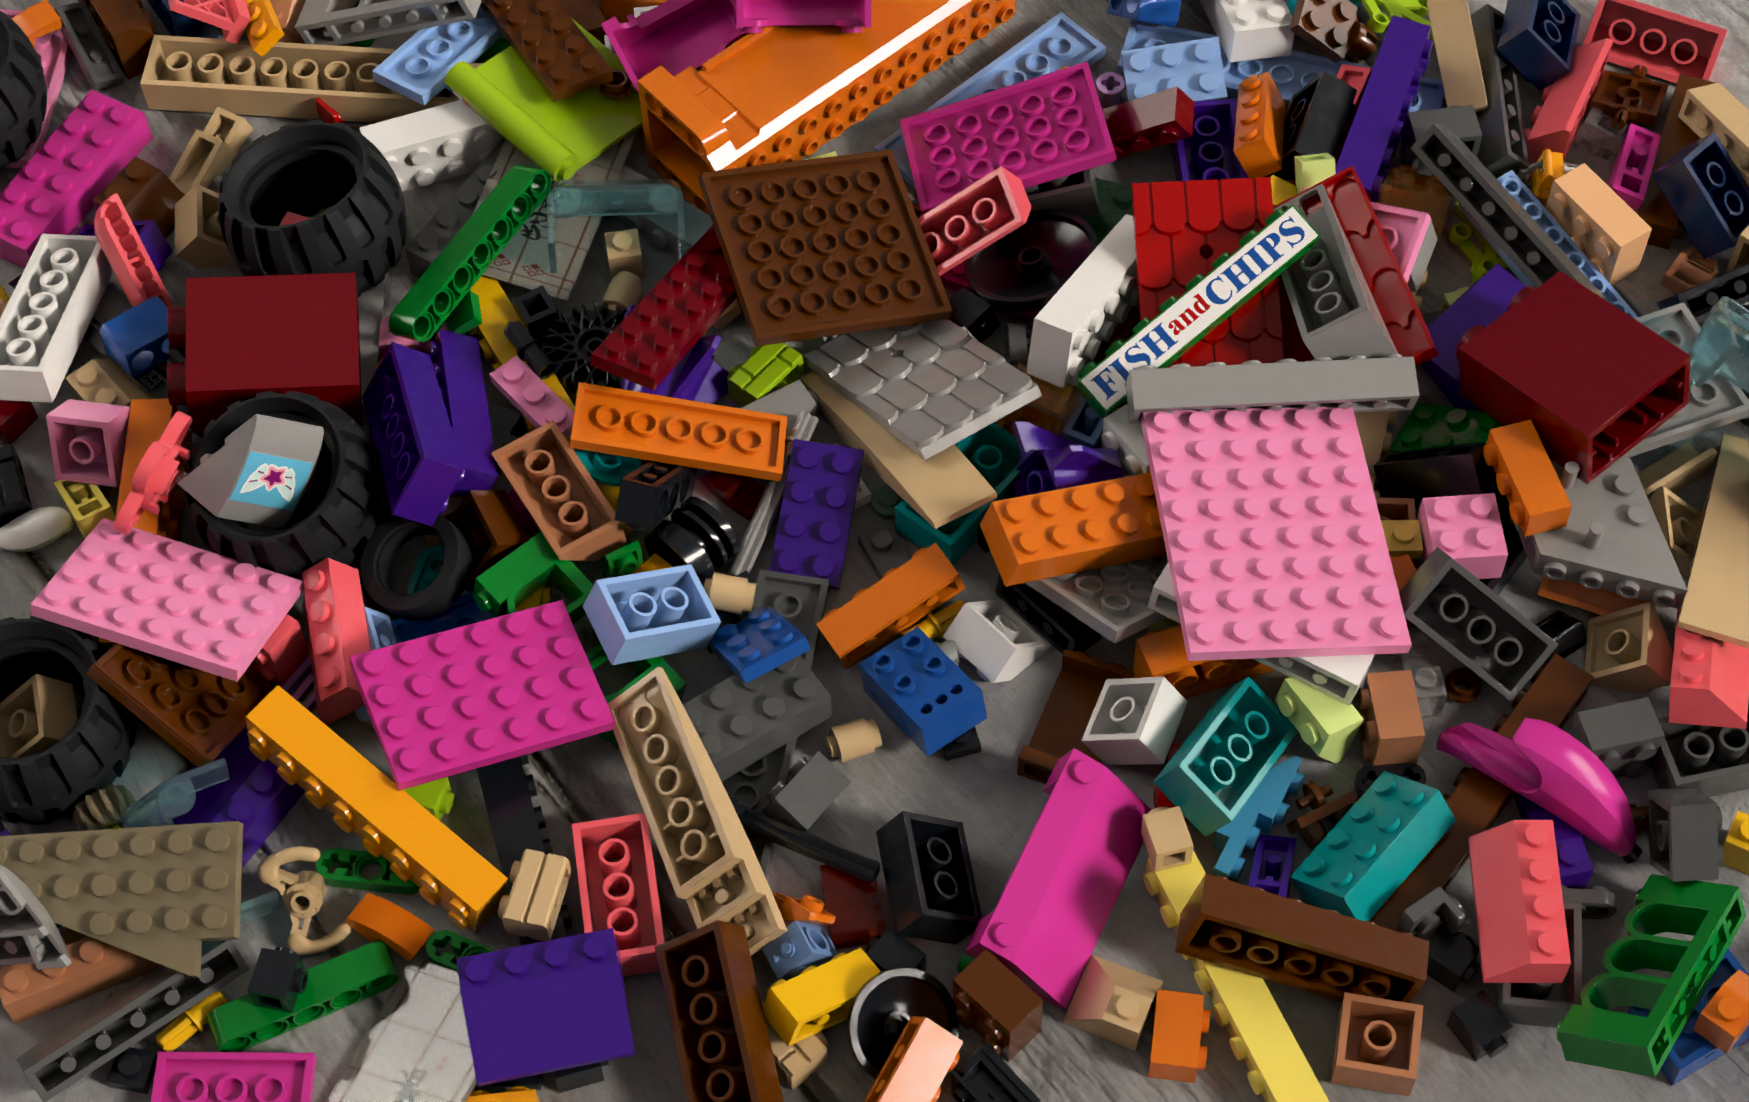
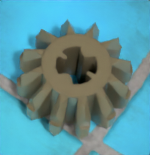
(103, 808)

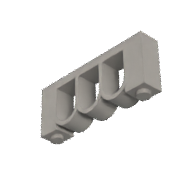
(339, 23)

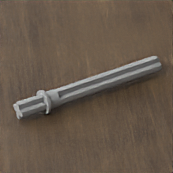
(770, 501)

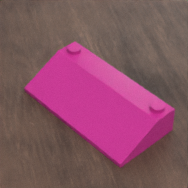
(1065, 879)

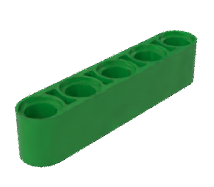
(329, 989)

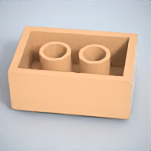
(1599, 222)

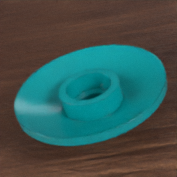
(607, 468)

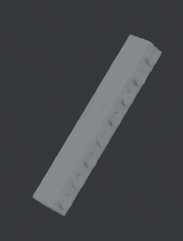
(1355, 382)

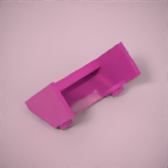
(755, 14)

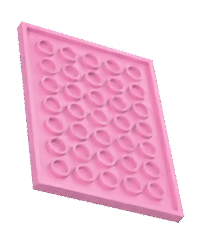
(1273, 534)

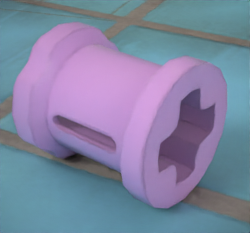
(1110, 87)

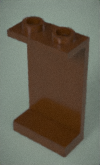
(1067, 713)

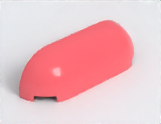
(127, 254)

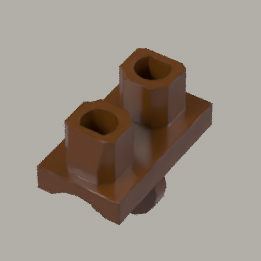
(1310, 825)

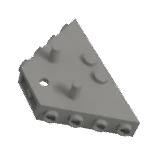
(1608, 539)

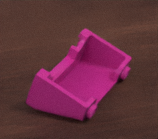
(673, 36)

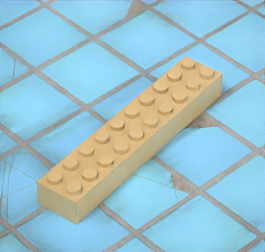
(285, 82)

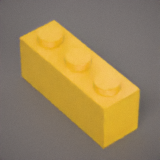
(817, 996)

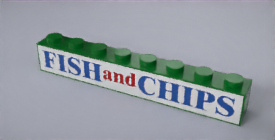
(1200, 309)

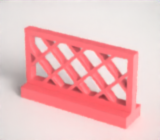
(228, 14)

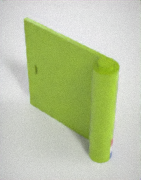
(550, 133)

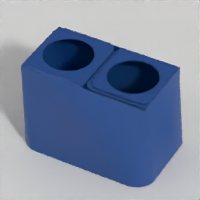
(1151, 11)
(138, 337)

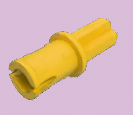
(937, 624)
(189, 1023)

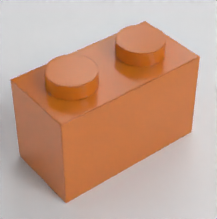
(1177, 1036)

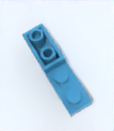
(1257, 815)

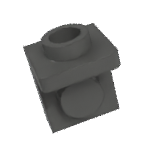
(1430, 910)

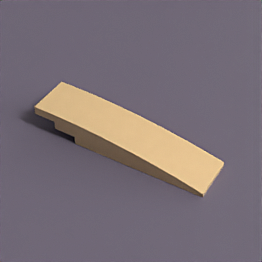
(935, 487)
(1720, 559)
(692, 813)

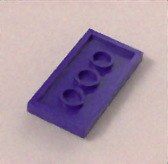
(817, 511)

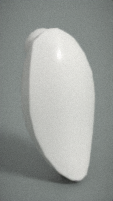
(35, 529)

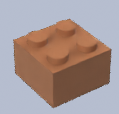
(1391, 718)
(1377, 1044)

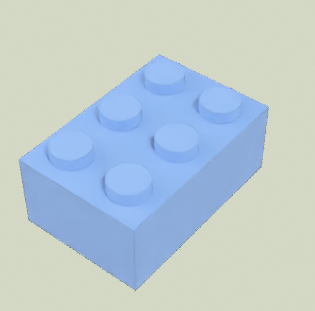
(1190, 65)
(651, 614)

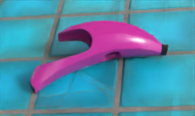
(1553, 773)

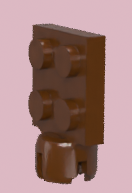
(1333, 29)

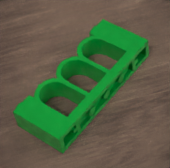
(530, 569)
(1640, 1043)

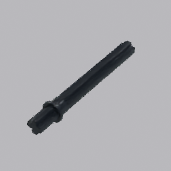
(807, 844)

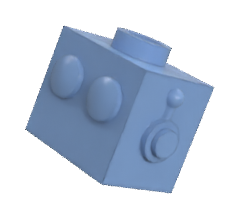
(798, 949)

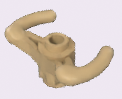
(302, 898)

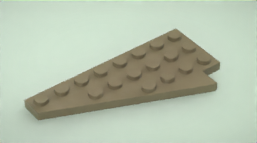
(138, 886)

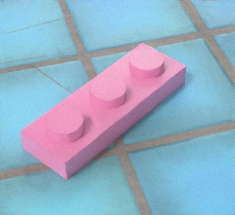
(532, 395)

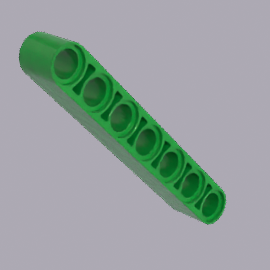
(469, 253)

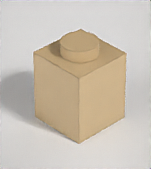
(624, 252)
(1166, 838)

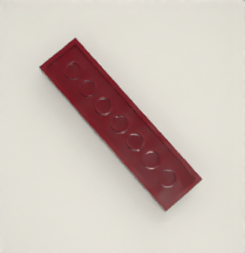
(670, 317)

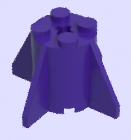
(693, 377)
(1058, 463)

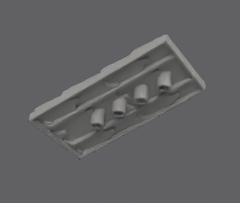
(923, 381)

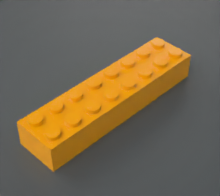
(375, 810)

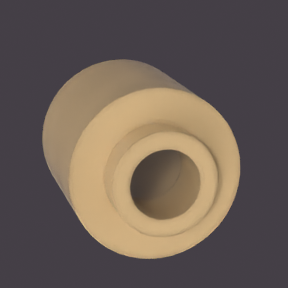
(623, 291)
(730, 593)
(853, 739)

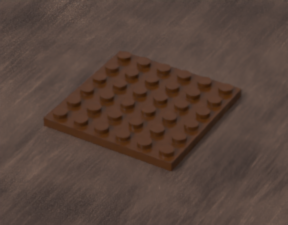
(824, 247)

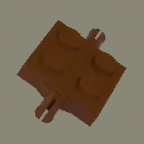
(1629, 97)

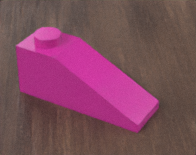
(1634, 165)

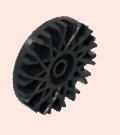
(576, 339)

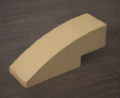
(210, 150)

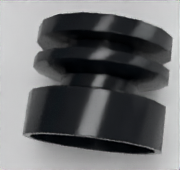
(694, 537)

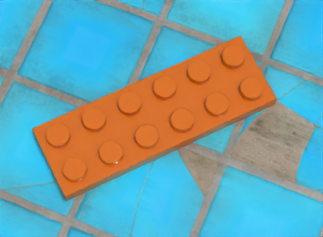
(678, 431)

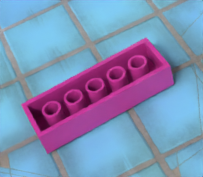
(68, 173)

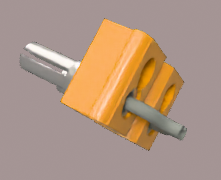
(1549, 167)

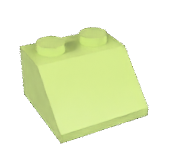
(1320, 719)

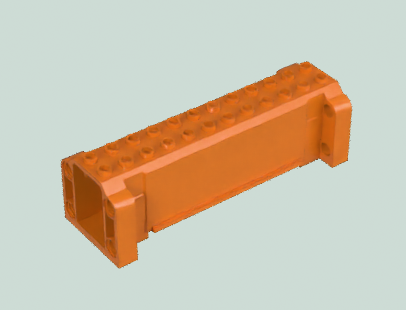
(798, 86)

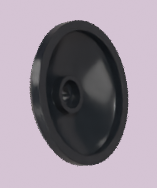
(895, 996)

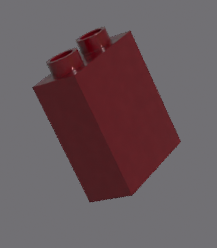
(265, 337)
(1576, 370)

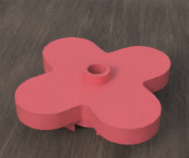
(155, 474)

